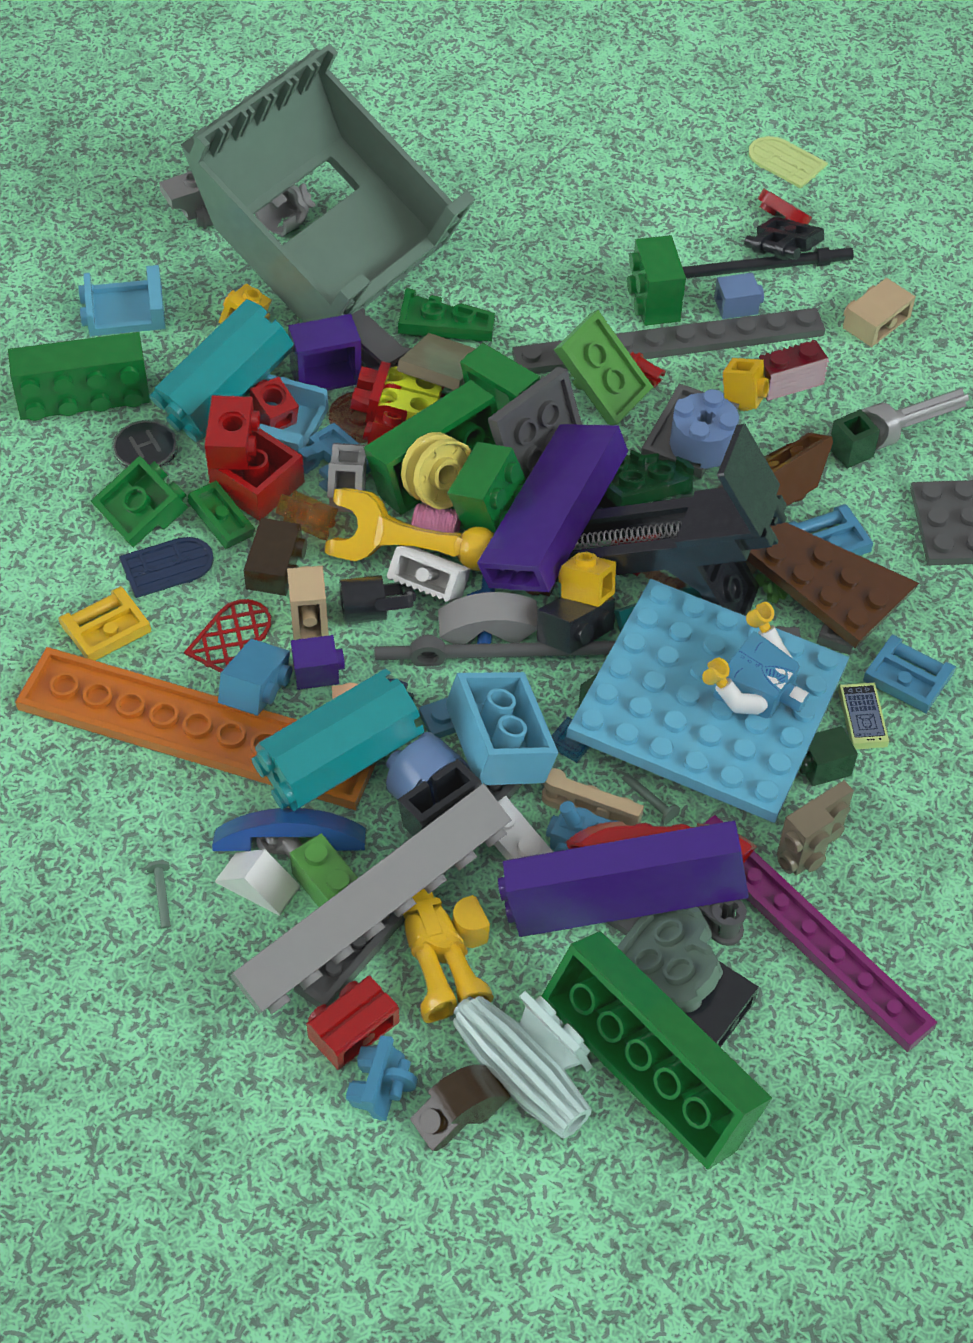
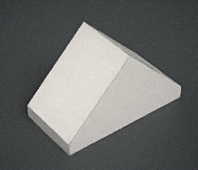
(259, 879)

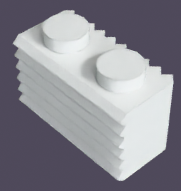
(428, 573)

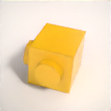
(745, 383)
(588, 579)

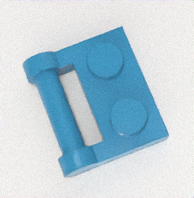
(847, 535)
(906, 680)

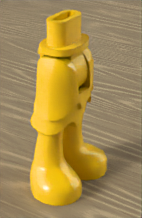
(435, 940)

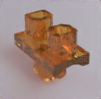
(312, 514)

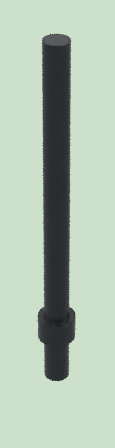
(820, 256)

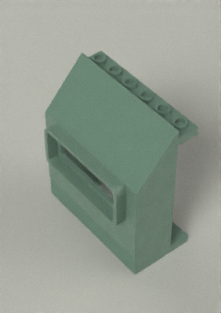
(361, 242)

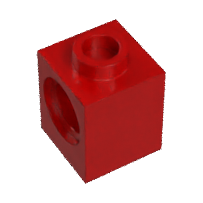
(279, 415)

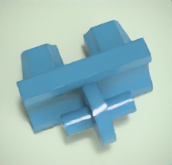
(386, 1078)

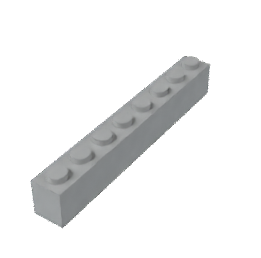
(370, 899)

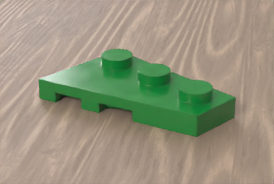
(432, 316)

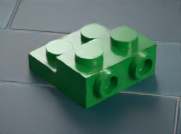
(140, 501)

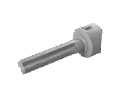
(892, 421)

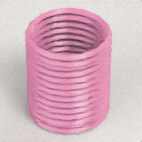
(436, 519)

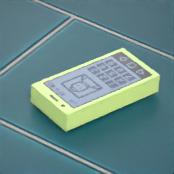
(863, 715)

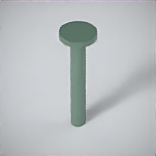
(668, 812)
(158, 868)

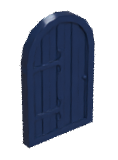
(166, 565)

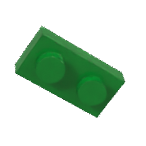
(221, 514)

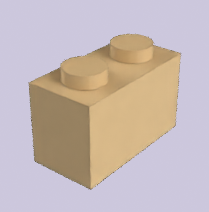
(878, 312)
(308, 602)

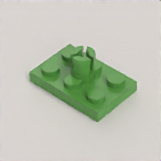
(603, 368)

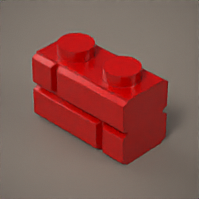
(352, 1021)

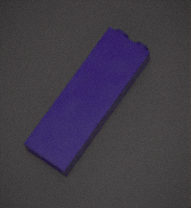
(553, 507)
(624, 879)

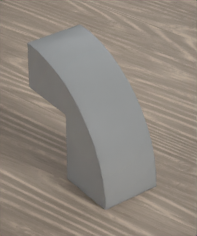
(498, 613)

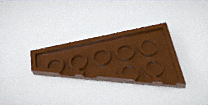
(832, 582)

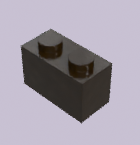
(273, 550)

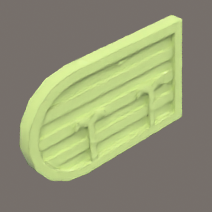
(785, 160)

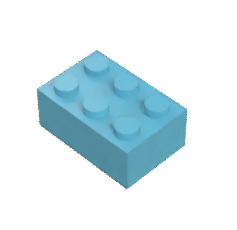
(501, 728)

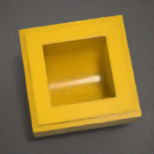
(471, 922)

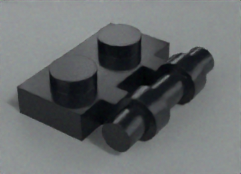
(784, 238)

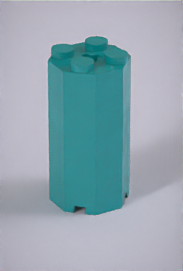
(224, 364)
(337, 740)

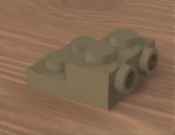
(812, 829)

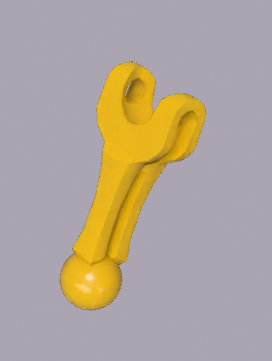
(380, 529)

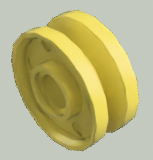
(432, 467)

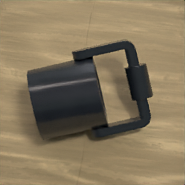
(366, 600)

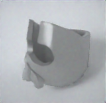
(292, 204)

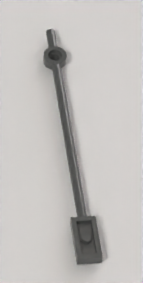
(432, 651)

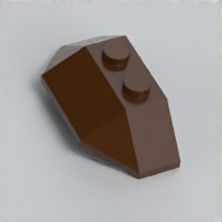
(799, 465)

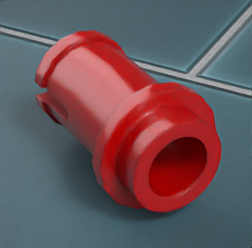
(650, 370)

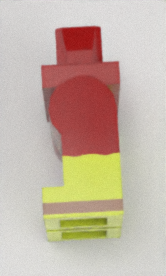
(392, 391)

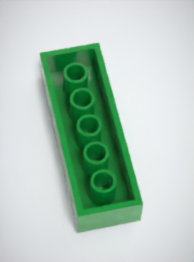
(655, 1049)

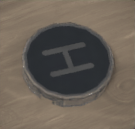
(146, 439)

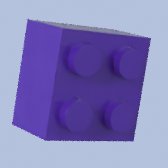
(326, 352)

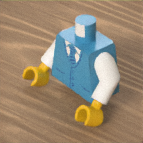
(759, 673)

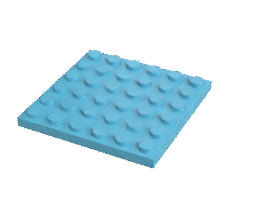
(664, 718)

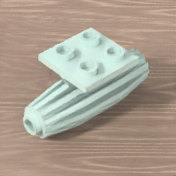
(529, 1058)

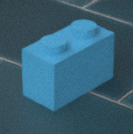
(254, 677)

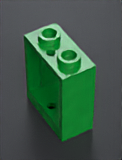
(497, 374)

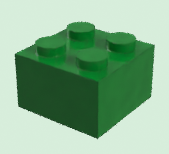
(656, 280)
(486, 486)

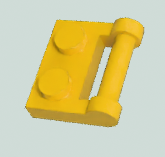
(109, 630)

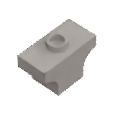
(182, 193)
(346, 470)

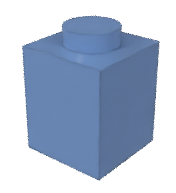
(738, 295)

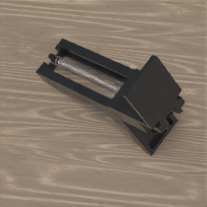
(712, 527)

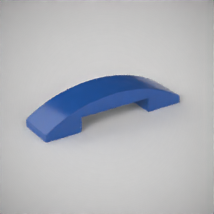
(304, 822)

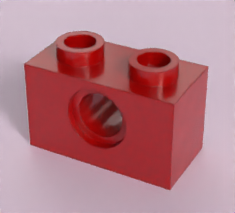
(230, 432)

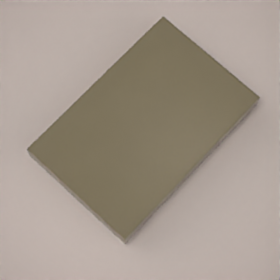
(436, 361)

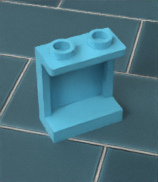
(123, 305)
(311, 412)

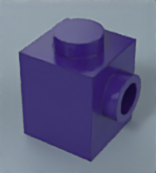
(316, 662)

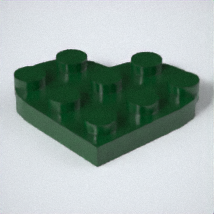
(649, 479)

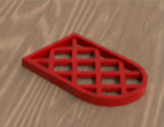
(210, 664)

